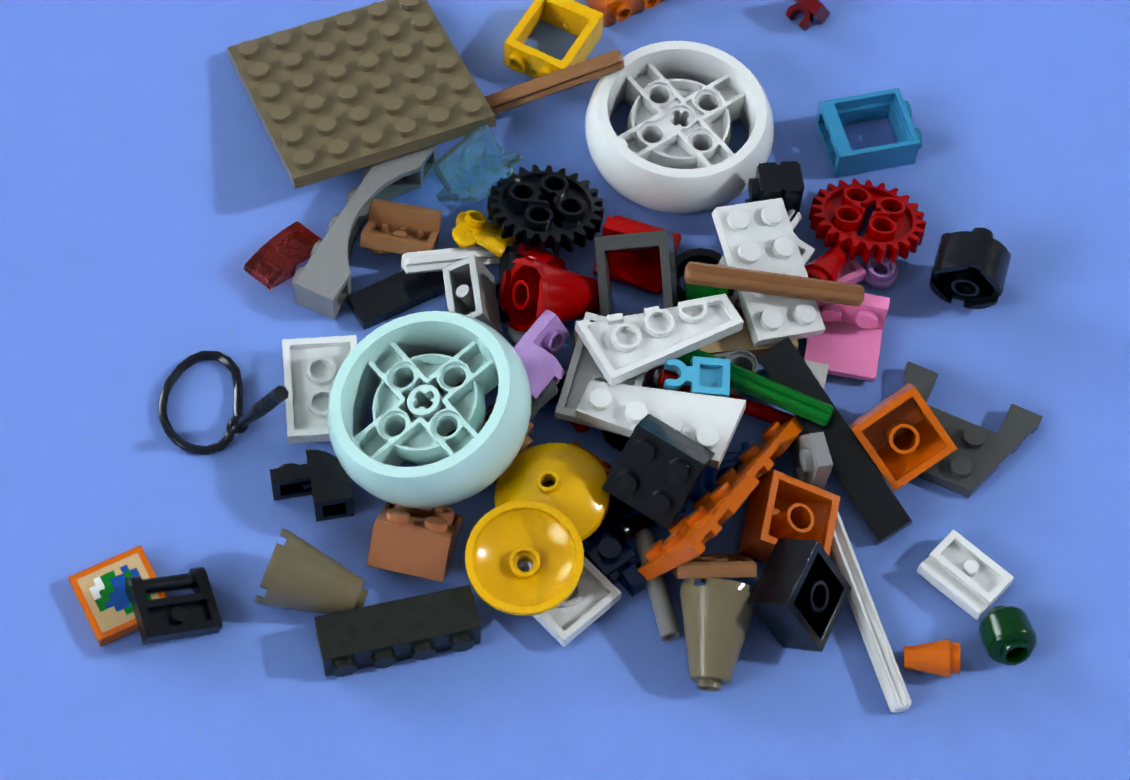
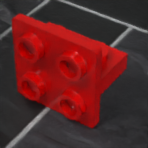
(636, 267)

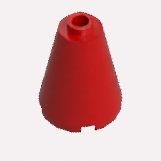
(539, 286)

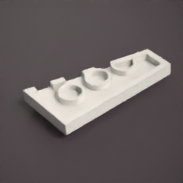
(645, 340)
(698, 416)

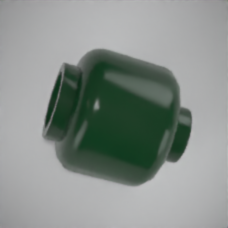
(1007, 635)

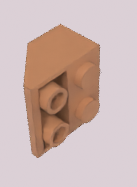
(415, 540)

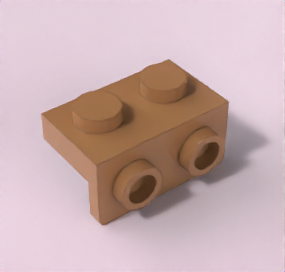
(400, 228)

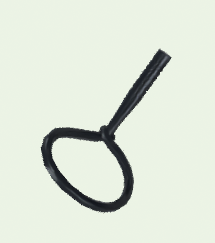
(237, 423)

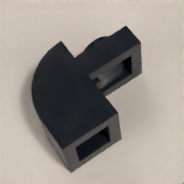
(322, 479)

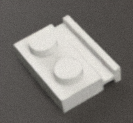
(965, 574)

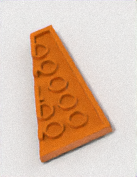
(716, 507)

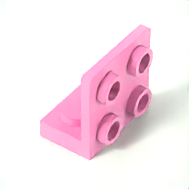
(850, 338)

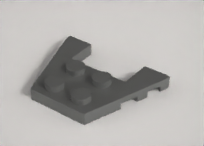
(978, 448)

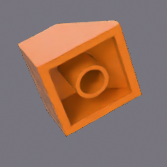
(902, 436)
(787, 509)

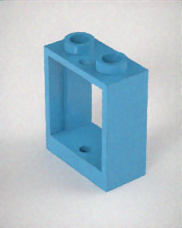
(861, 108)

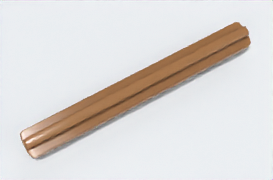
(556, 82)
(774, 284)

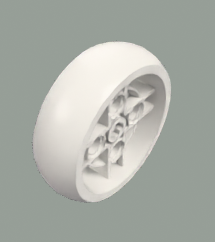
(679, 127)

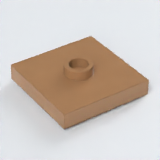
(717, 566)

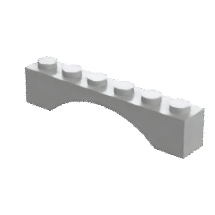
(327, 275)

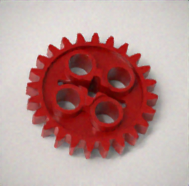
(892, 228)

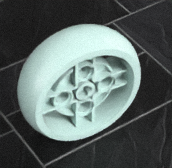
(429, 409)

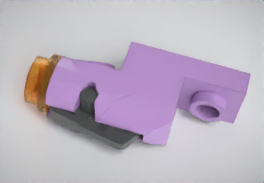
(537, 353)

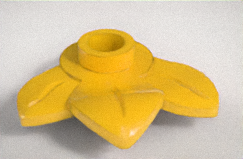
(475, 229)

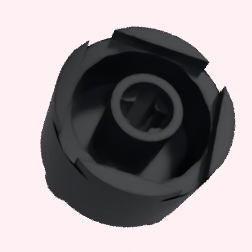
(970, 268)

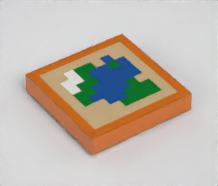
(103, 594)

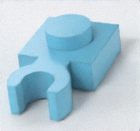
(703, 376)

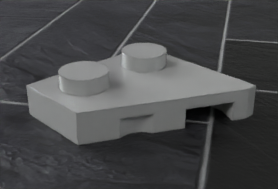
(811, 459)

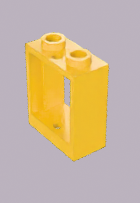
(564, 14)

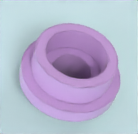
(878, 280)

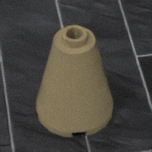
(309, 580)
(714, 629)

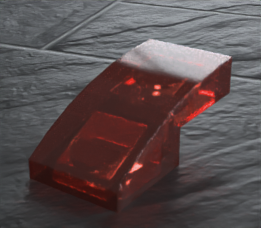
(281, 255)

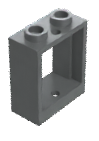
(630, 242)

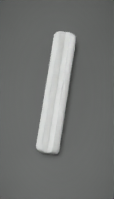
(436, 259)

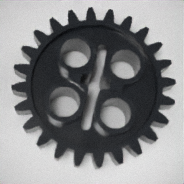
(545, 209)

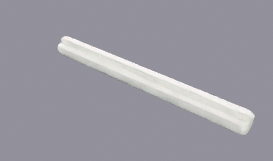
(869, 622)

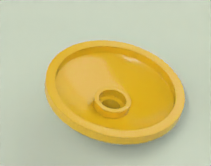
(576, 486)
(524, 533)

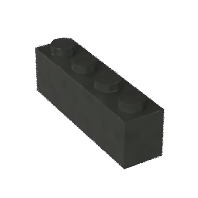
(398, 631)

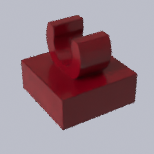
(811, 9)

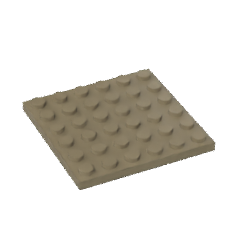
(359, 89)

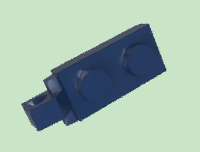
(614, 560)

